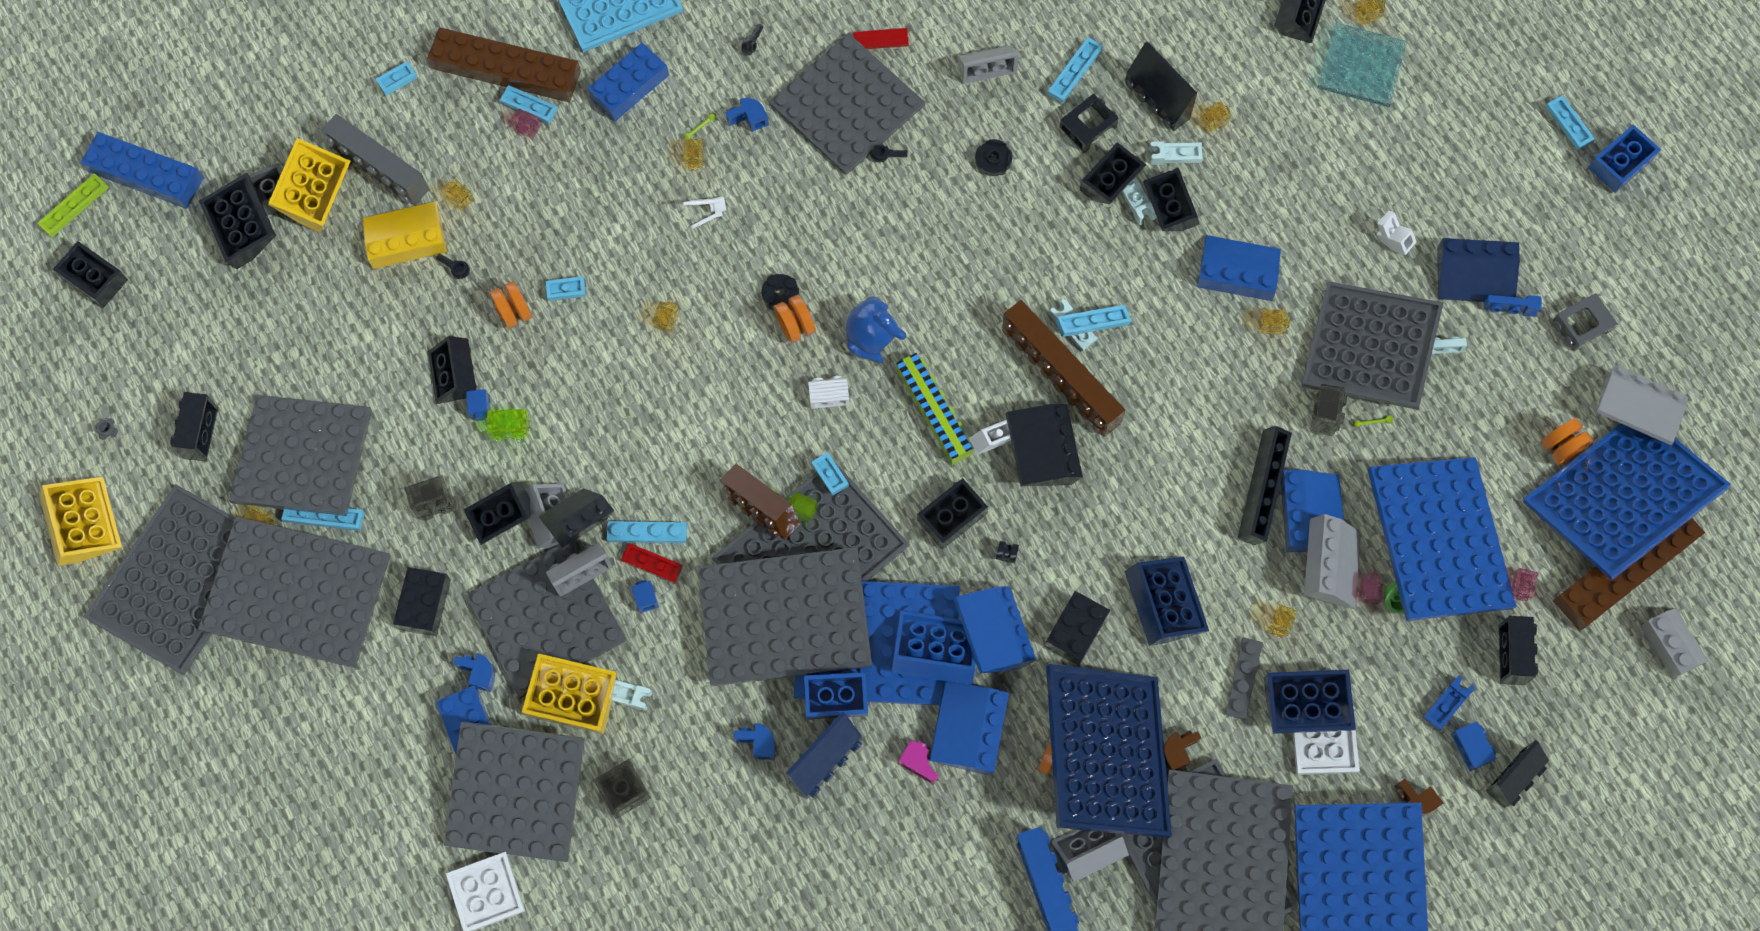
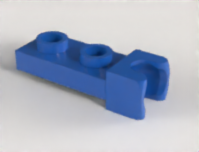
(1528, 306)
(1447, 704)

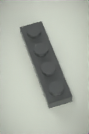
(1244, 678)

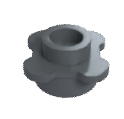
(102, 425)

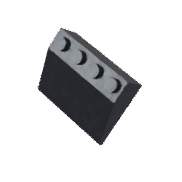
(1161, 87)
(238, 221)
(1044, 445)

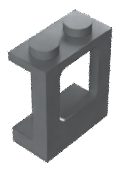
(1600, 313)

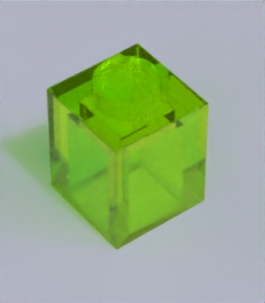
(803, 506)

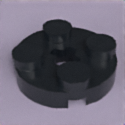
(996, 167)
(777, 282)

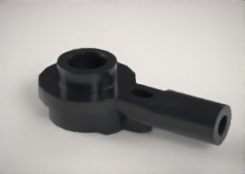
(749, 43)
(881, 153)
(458, 268)

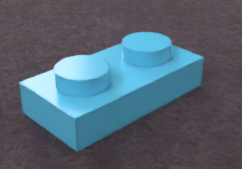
(396, 78)
(565, 288)
(829, 473)

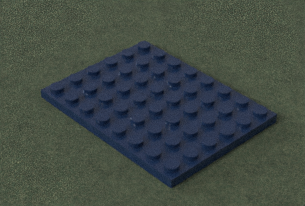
(1107, 752)

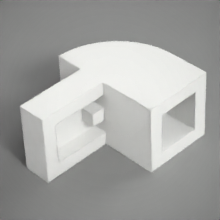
(1395, 236)

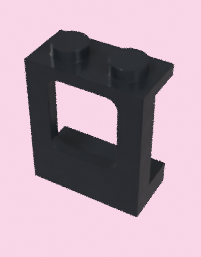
(1078, 131)

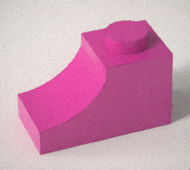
(916, 761)

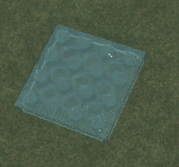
(1362, 64)

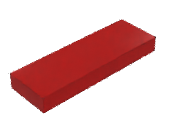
(883, 38)
(651, 563)

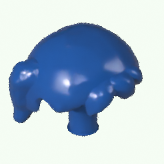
(871, 329)

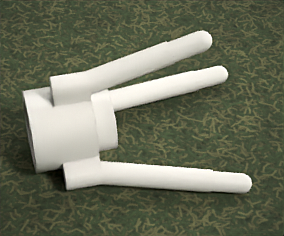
(716, 205)

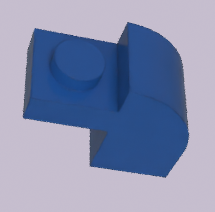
(749, 110)
(482, 671)
(762, 738)

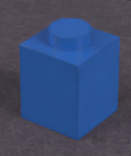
(478, 404)
(645, 596)

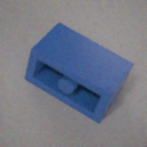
(1474, 746)

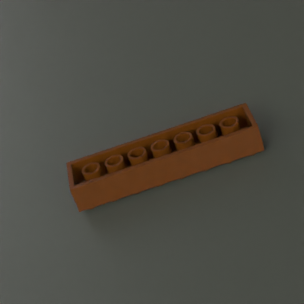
(504, 64)
(1062, 368)
(1597, 593)

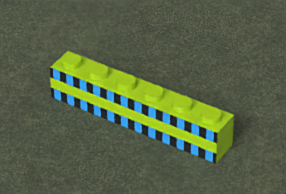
(934, 408)

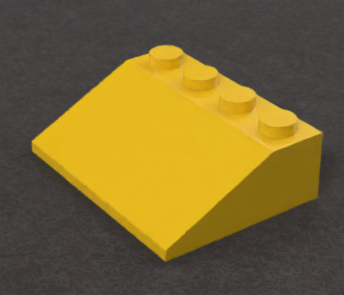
(309, 184)
(404, 235)
(79, 520)
(570, 694)

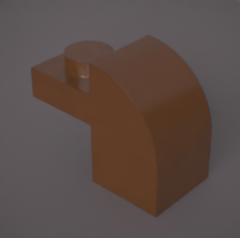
(1175, 749)
(1428, 798)

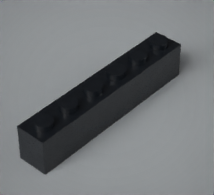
(1264, 485)

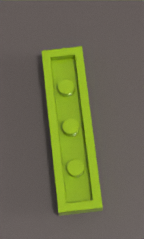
(73, 205)

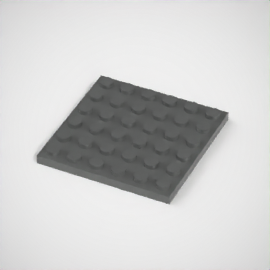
(847, 103)
(1373, 344)
(301, 455)
(530, 618)
(514, 791)

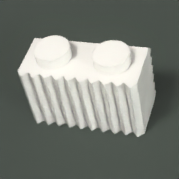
(828, 392)
(991, 437)

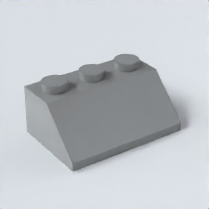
(988, 64)
(542, 499)
(579, 569)
(1674, 643)
(1088, 851)

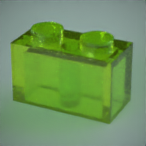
(508, 424)

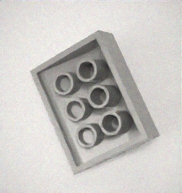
(1642, 404)
(1332, 561)

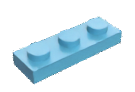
(518, 99)
(1570, 122)

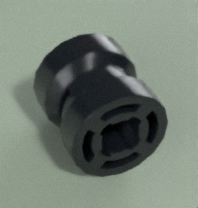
(1007, 552)

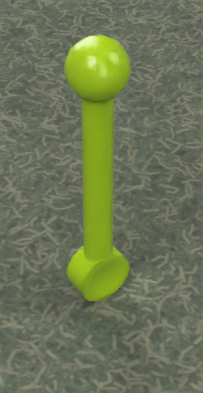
(711, 117)
(1389, 419)

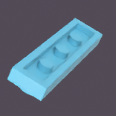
(1075, 70)
(1093, 320)
(352, 521)
(647, 532)

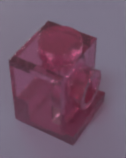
(526, 123)
(1524, 576)
(1370, 589)

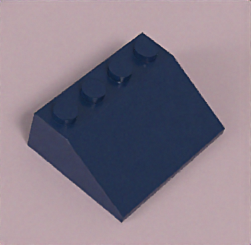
(1477, 269)
(1166, 600)
(1309, 701)
(824, 756)

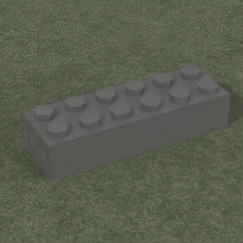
(375, 160)

